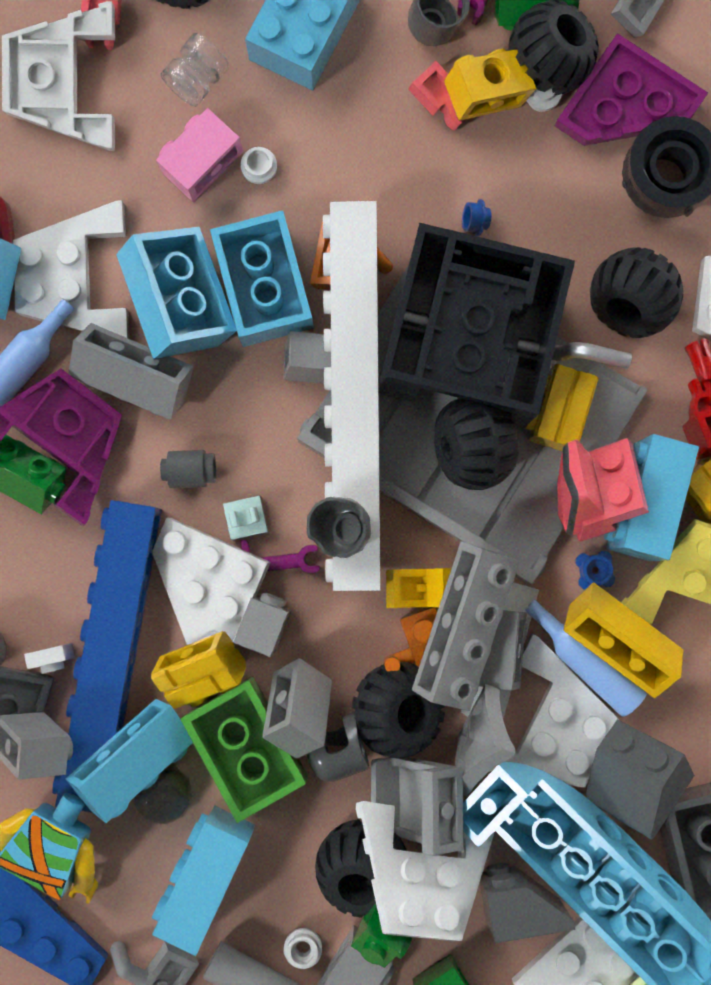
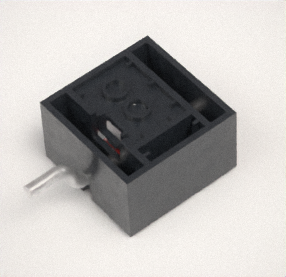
(482, 323)

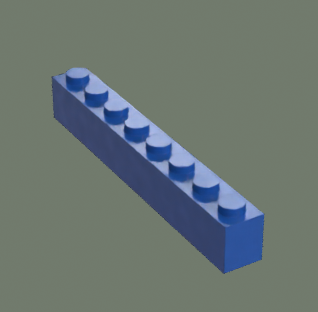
(110, 632)

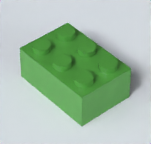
(241, 762)

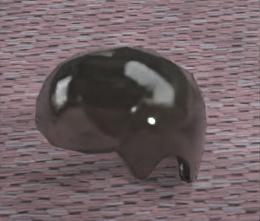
(166, 798)

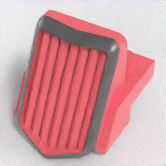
(598, 488)

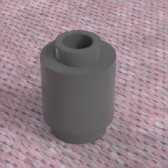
(188, 468)

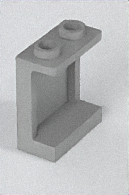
(425, 801)

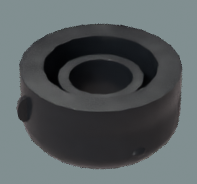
(681, 142)

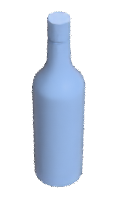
(28, 352)
(600, 676)

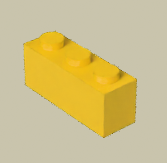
(624, 640)

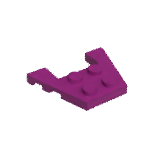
(72, 428)

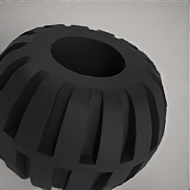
(555, 46)
(636, 292)
(475, 444)
(393, 716)
(345, 869)

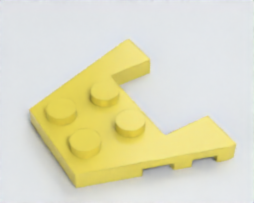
(685, 573)

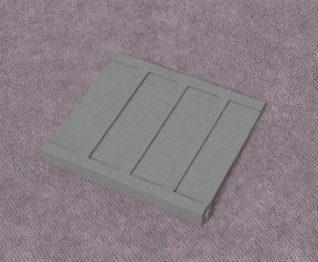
(510, 518)

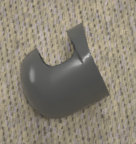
(435, 20)
(345, 761)

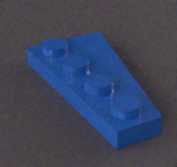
(44, 936)

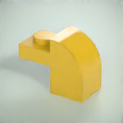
(415, 587)

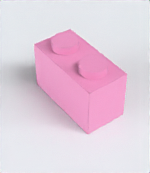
(199, 154)

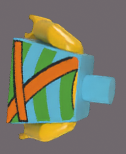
(50, 848)

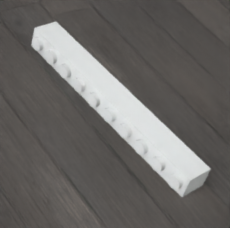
(353, 380)

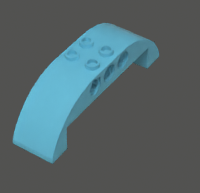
(595, 872)

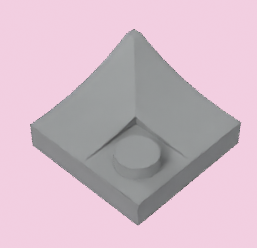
(483, 739)

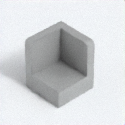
(305, 357)

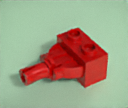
(698, 426)

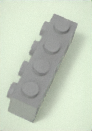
(465, 626)

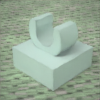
(245, 518)

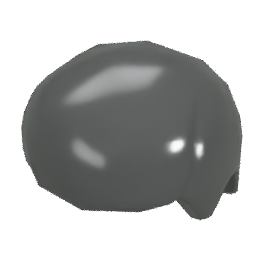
(339, 526)

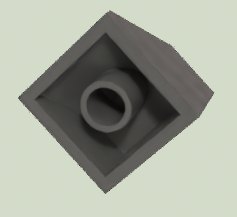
(637, 778)
(520, 906)

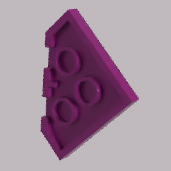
(626, 95)

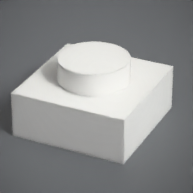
(50, 659)

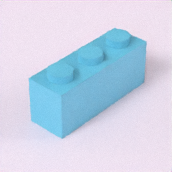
(130, 760)

